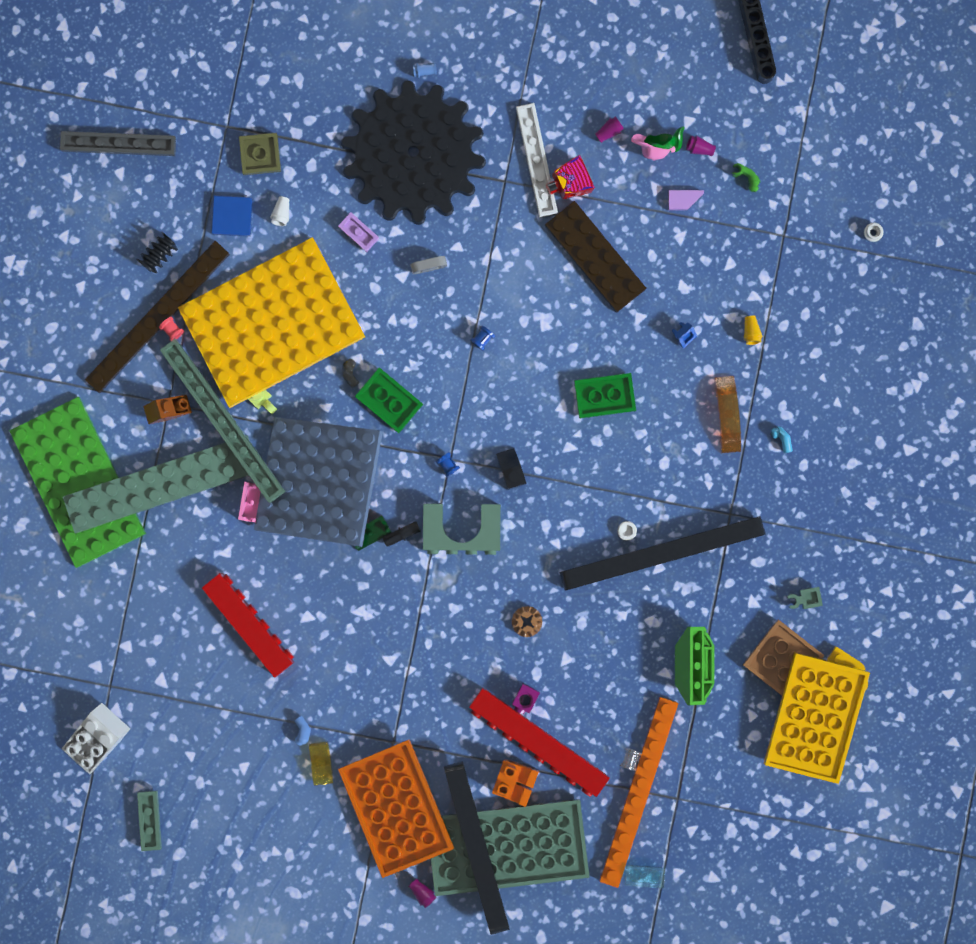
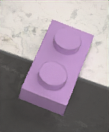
(358, 232)

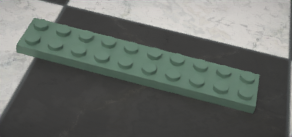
(153, 487)

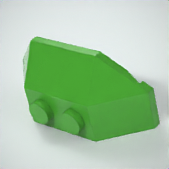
(694, 665)

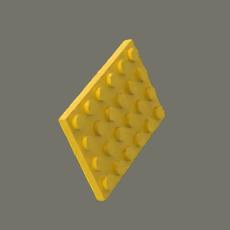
(816, 718)

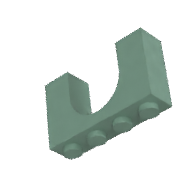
(486, 540)

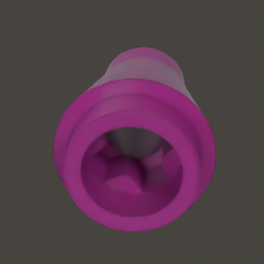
(609, 129)
(699, 146)
(422, 893)

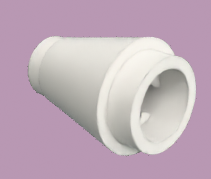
(280, 213)

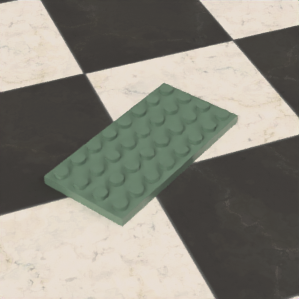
(523, 844)

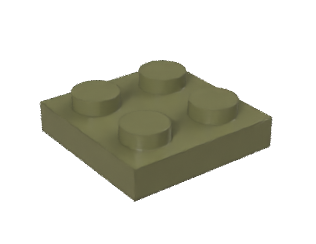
(260, 154)

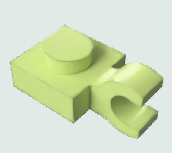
(261, 399)

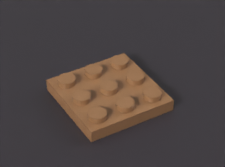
(775, 653)

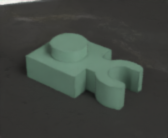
(808, 598)

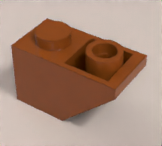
(167, 409)

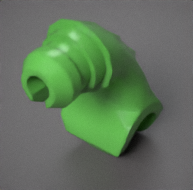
(753, 179)

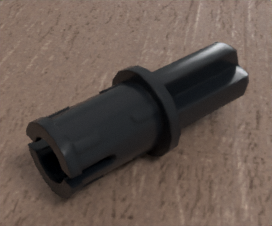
(401, 534)

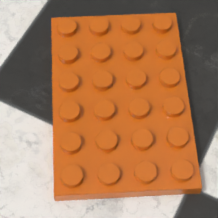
(396, 808)

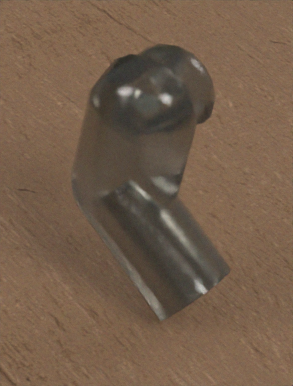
(347, 373)

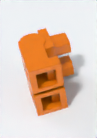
(508, 776)

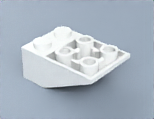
(95, 738)

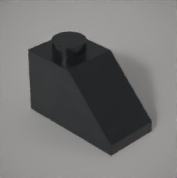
(511, 468)

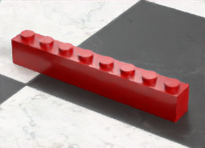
(539, 742)

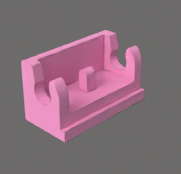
(249, 502)

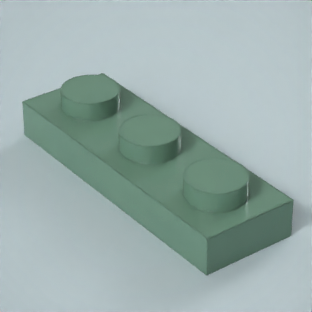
(149, 820)

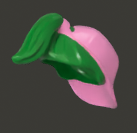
(659, 146)

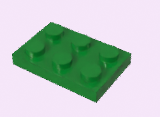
(605, 395)
(389, 400)

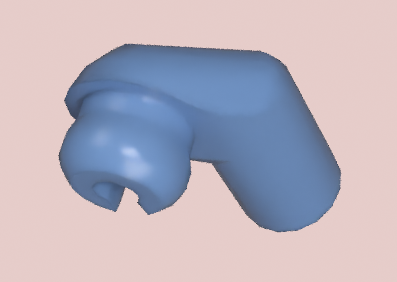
(304, 731)

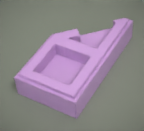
(683, 198)

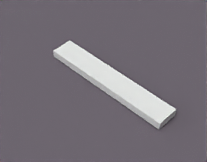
(536, 159)

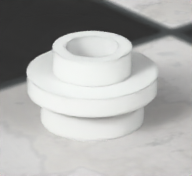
(873, 226)

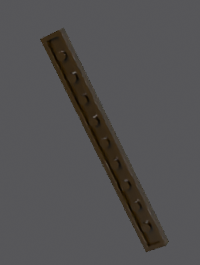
(150, 323)

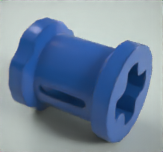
(487, 334)
(447, 464)

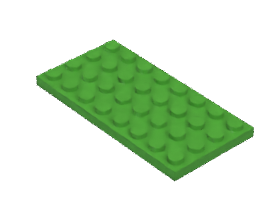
(66, 458)

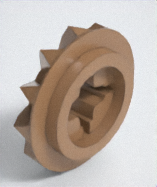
(526, 612)

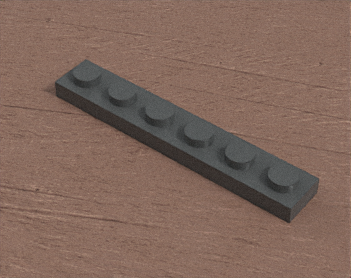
(118, 143)

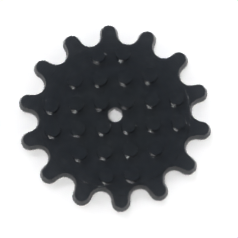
(419, 180)

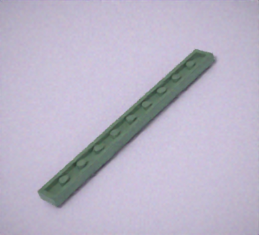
(222, 420)

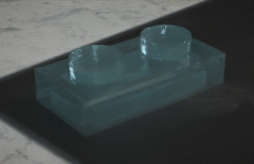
(644, 876)

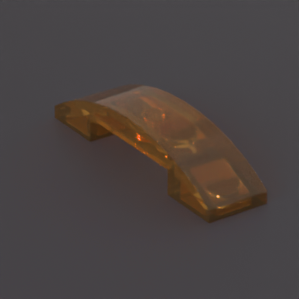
(728, 414)

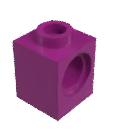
(525, 690)

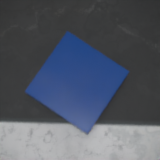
(232, 216)

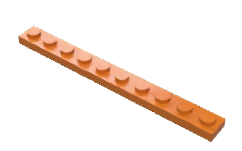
(638, 792)

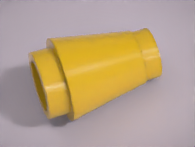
(752, 332)

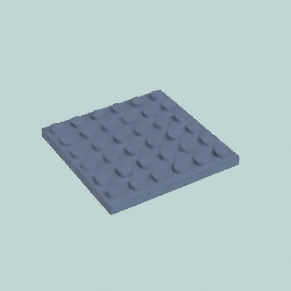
(325, 479)

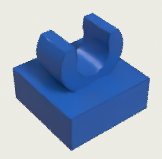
(685, 334)

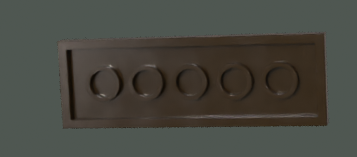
(595, 256)

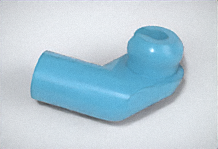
(784, 437)

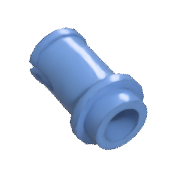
(424, 69)

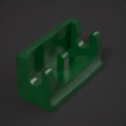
(374, 531)

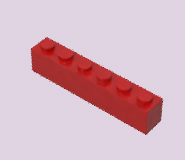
(248, 625)

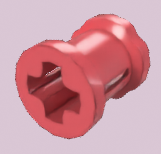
(171, 328)

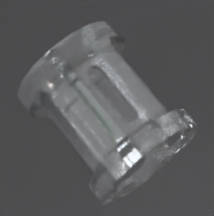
(630, 759)

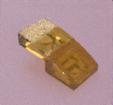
(321, 763)

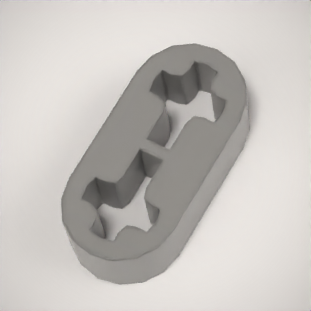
(428, 265)

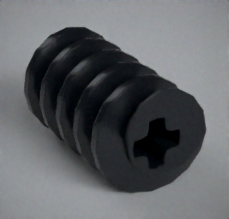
(157, 253)

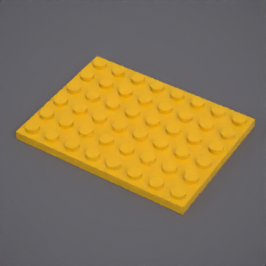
(271, 322)

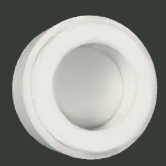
(627, 530)

